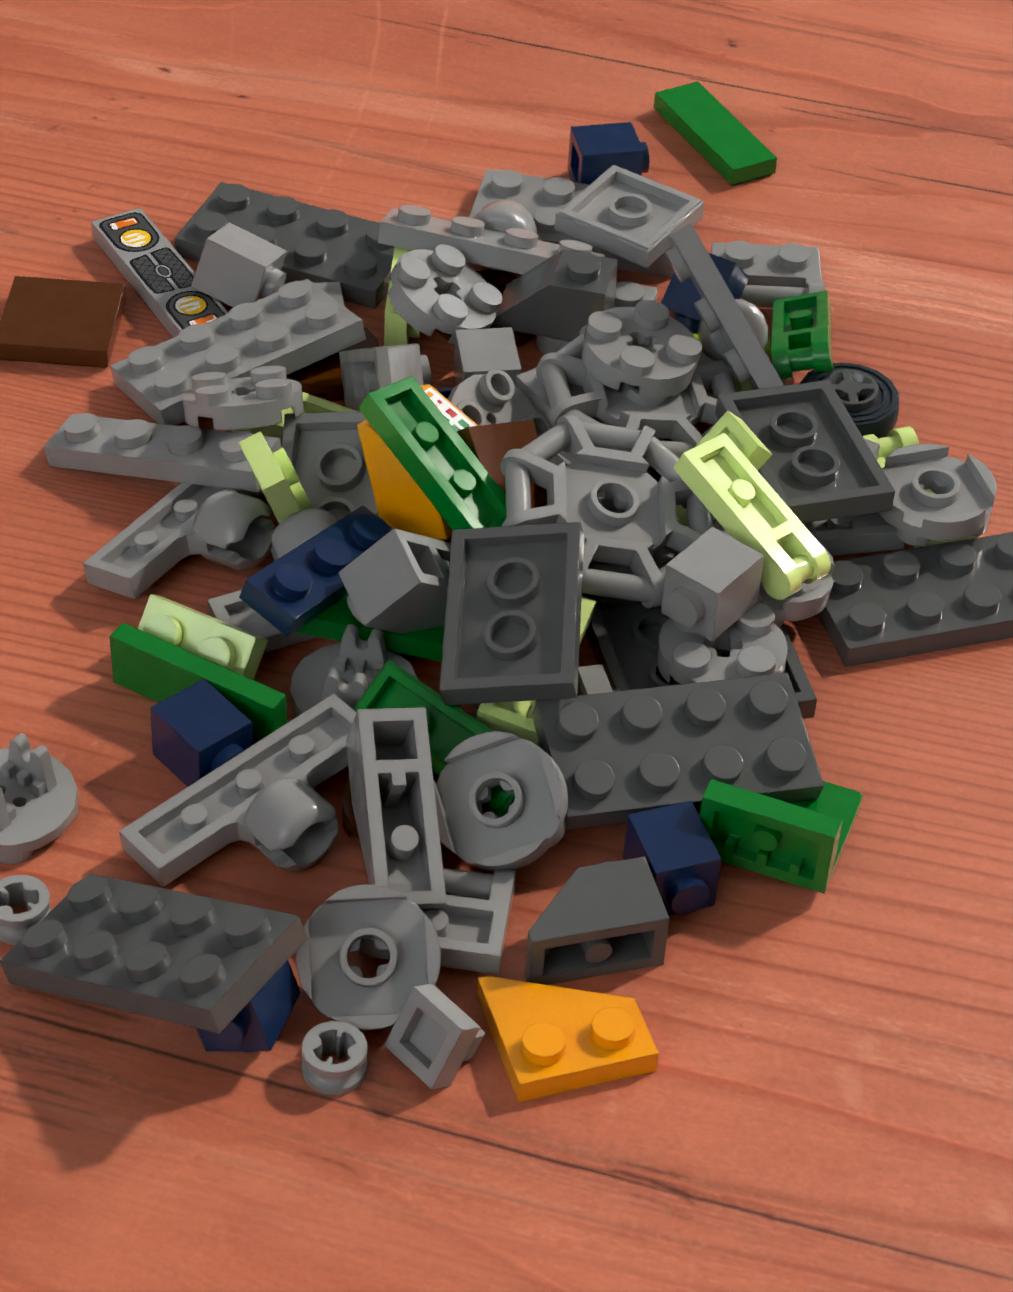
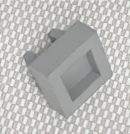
(433, 1036)

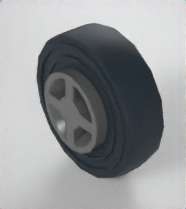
(865, 394)

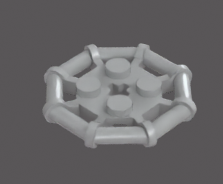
(670, 416)
(612, 466)

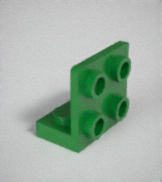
(780, 838)

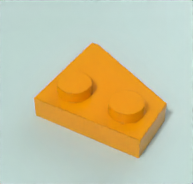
(564, 1036)

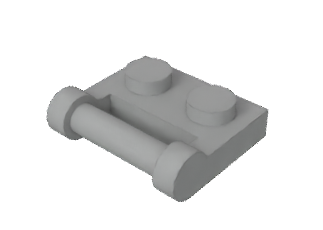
(774, 269)
(471, 923)

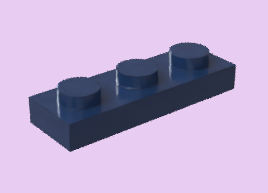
(307, 578)

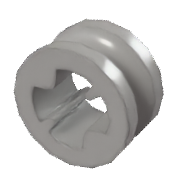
(21, 891)
(337, 1038)

